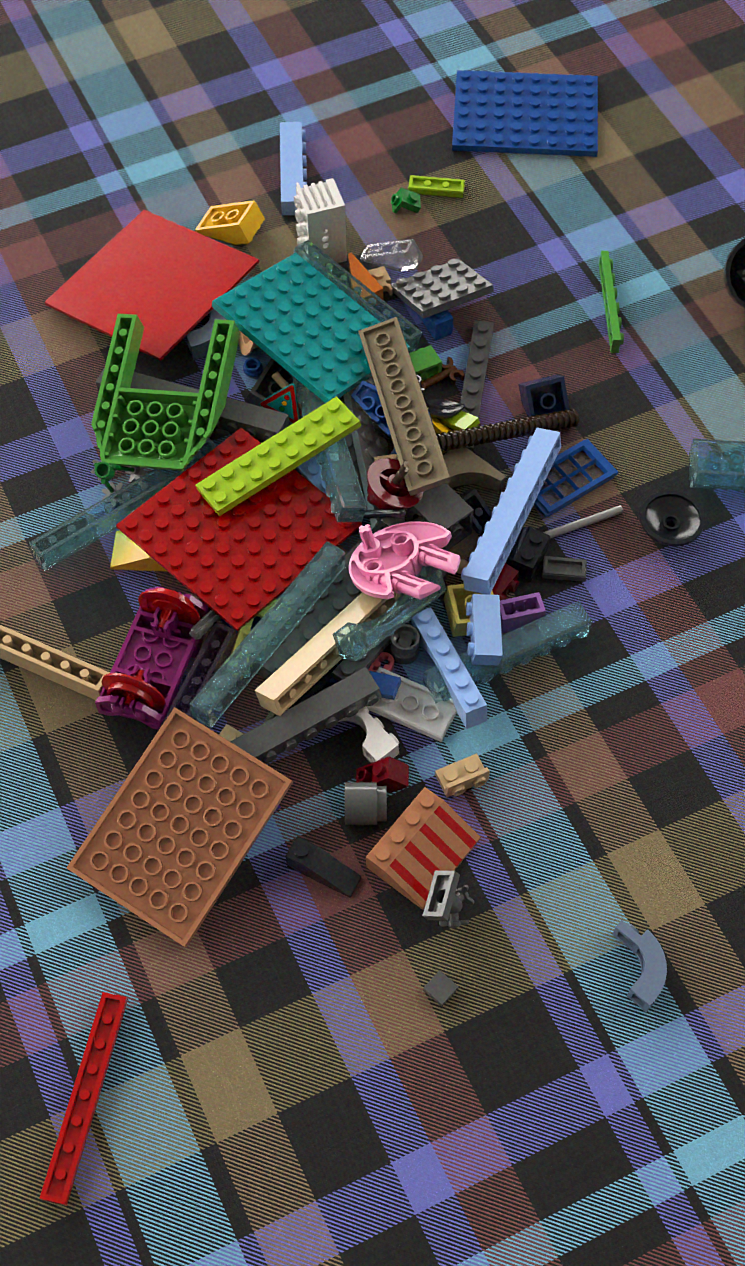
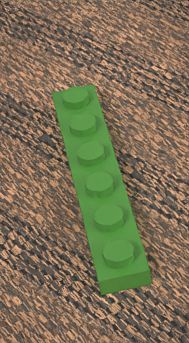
(611, 306)

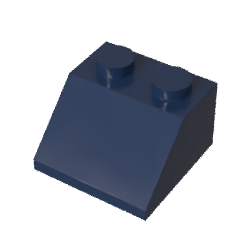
(544, 395)

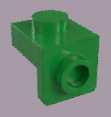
(407, 200)

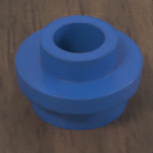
(252, 367)

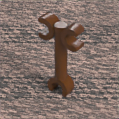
(447, 371)

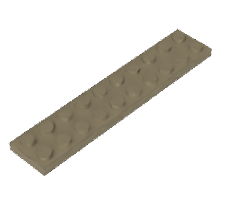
(404, 406)

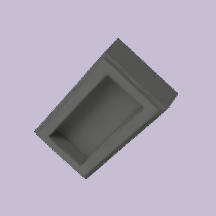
(564, 568)

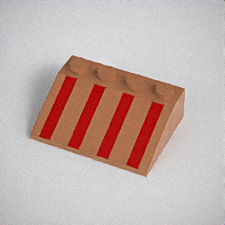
(421, 841)

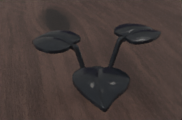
(437, 407)

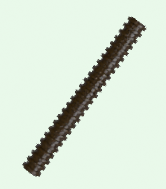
(507, 429)

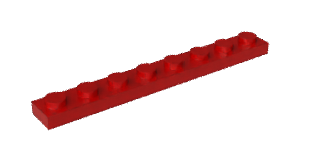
(83, 1099)

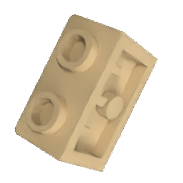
(462, 775)

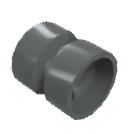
(405, 644)

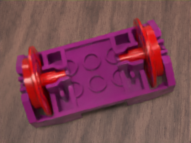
(153, 657)

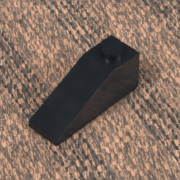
(321, 867)

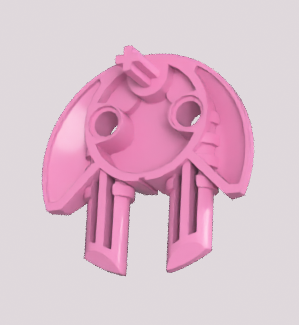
(394, 554)

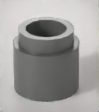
(365, 803)

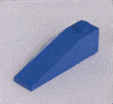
(367, 398)

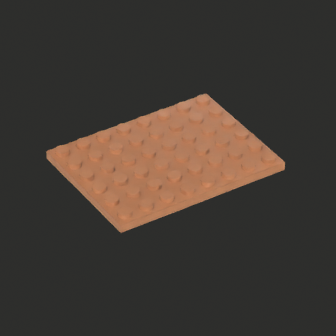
(180, 826)

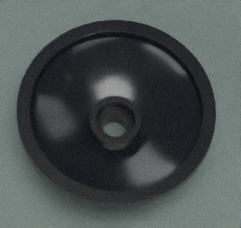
(675, 510)

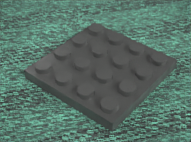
(441, 288)

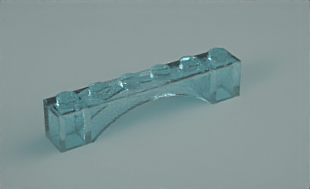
(357, 639)

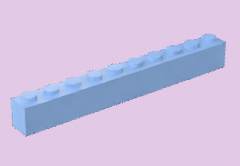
(512, 511)

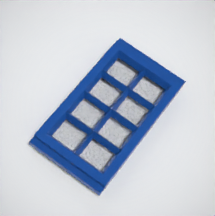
(573, 476)

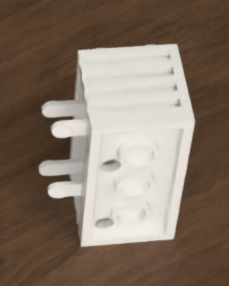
(322, 209)

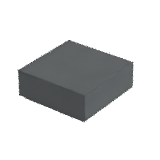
(440, 988)

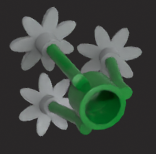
(106, 472)

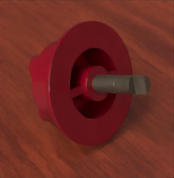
(388, 487)

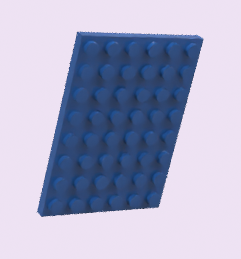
(526, 113)

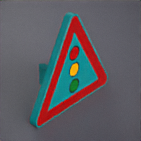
(284, 401)

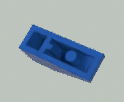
(439, 324)

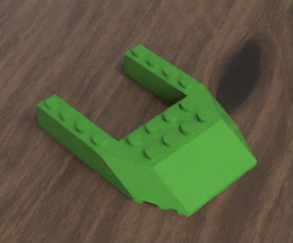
(158, 425)

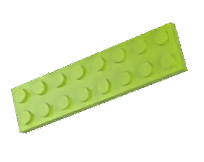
(278, 456)

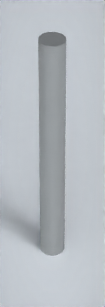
(584, 521)

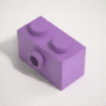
(520, 611)

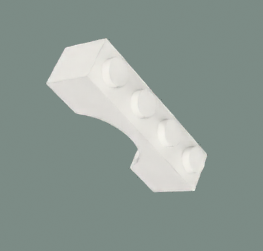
(377, 742)

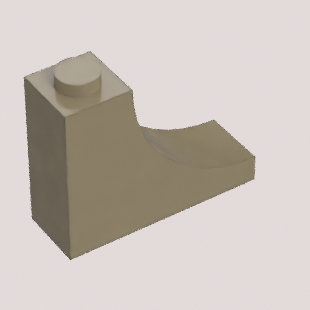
(469, 468)

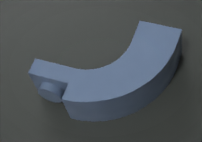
(199, 339)
(652, 962)

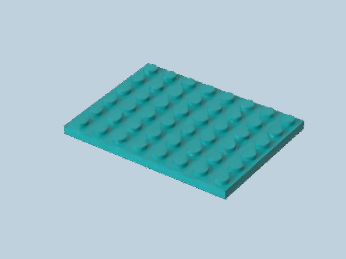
(303, 325)

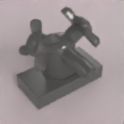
(446, 900)

